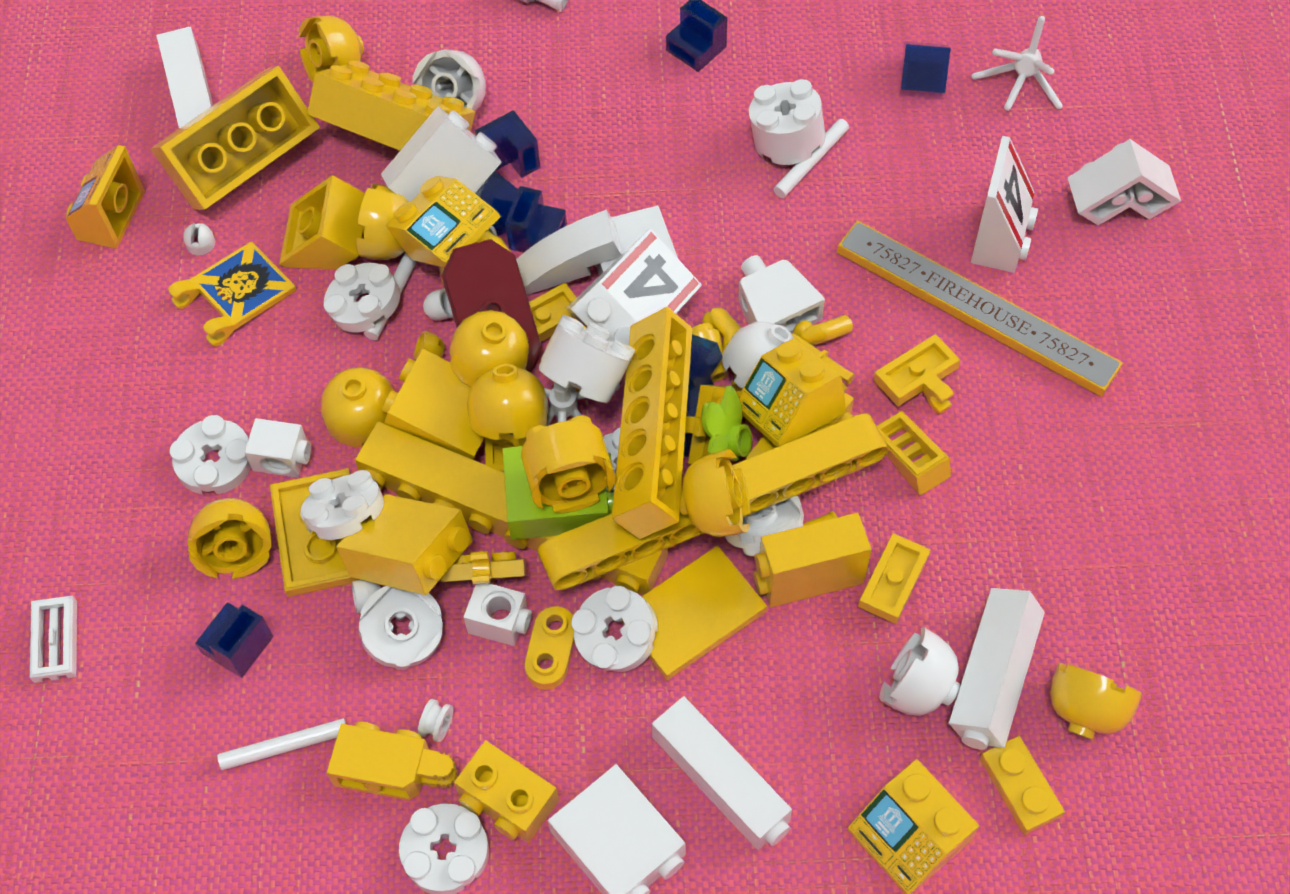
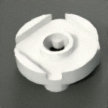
(351, 283)
(207, 436)
(341, 504)
(768, 521)
(638, 632)
(400, 650)
(460, 867)

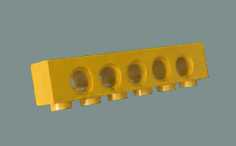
(653, 425)

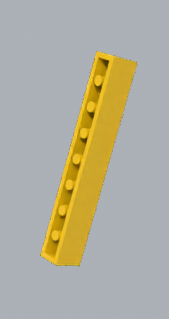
(448, 479)

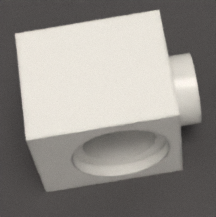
(277, 448)
(490, 598)

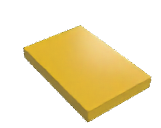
(305, 559)
(700, 611)

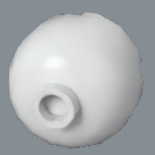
(452, 75)
(749, 345)
(922, 675)

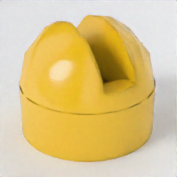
(429, 342)

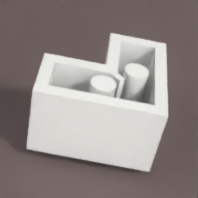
(1123, 180)

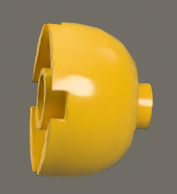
(328, 43)
(375, 213)
(485, 342)
(506, 402)
(354, 404)
(716, 495)
(229, 538)
(1092, 701)

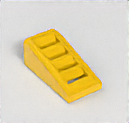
(926, 471)

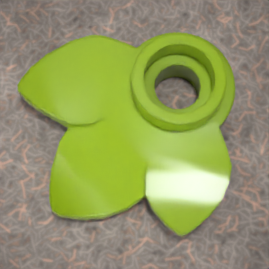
(724, 425)

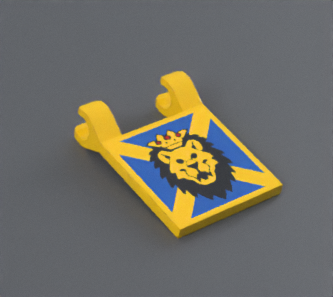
(237, 288)

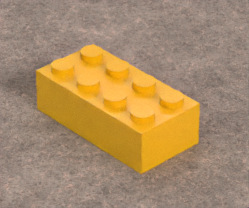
(376, 103)
(235, 138)

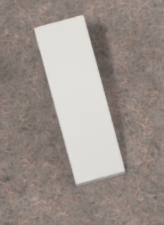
(569, 252)

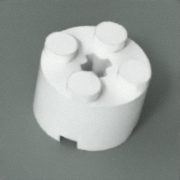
(787, 121)
(585, 359)

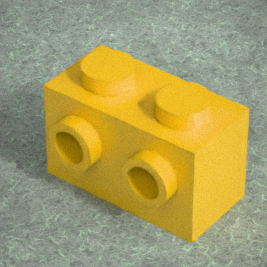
(505, 792)

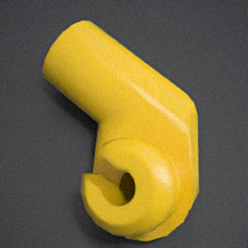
(723, 322)
(823, 331)

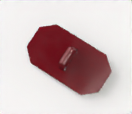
(486, 279)

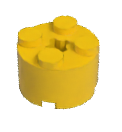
(567, 464)

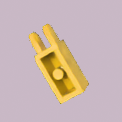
(387, 762)

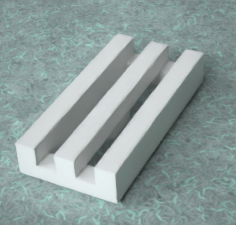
(55, 670)

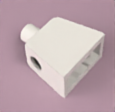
(778, 294)

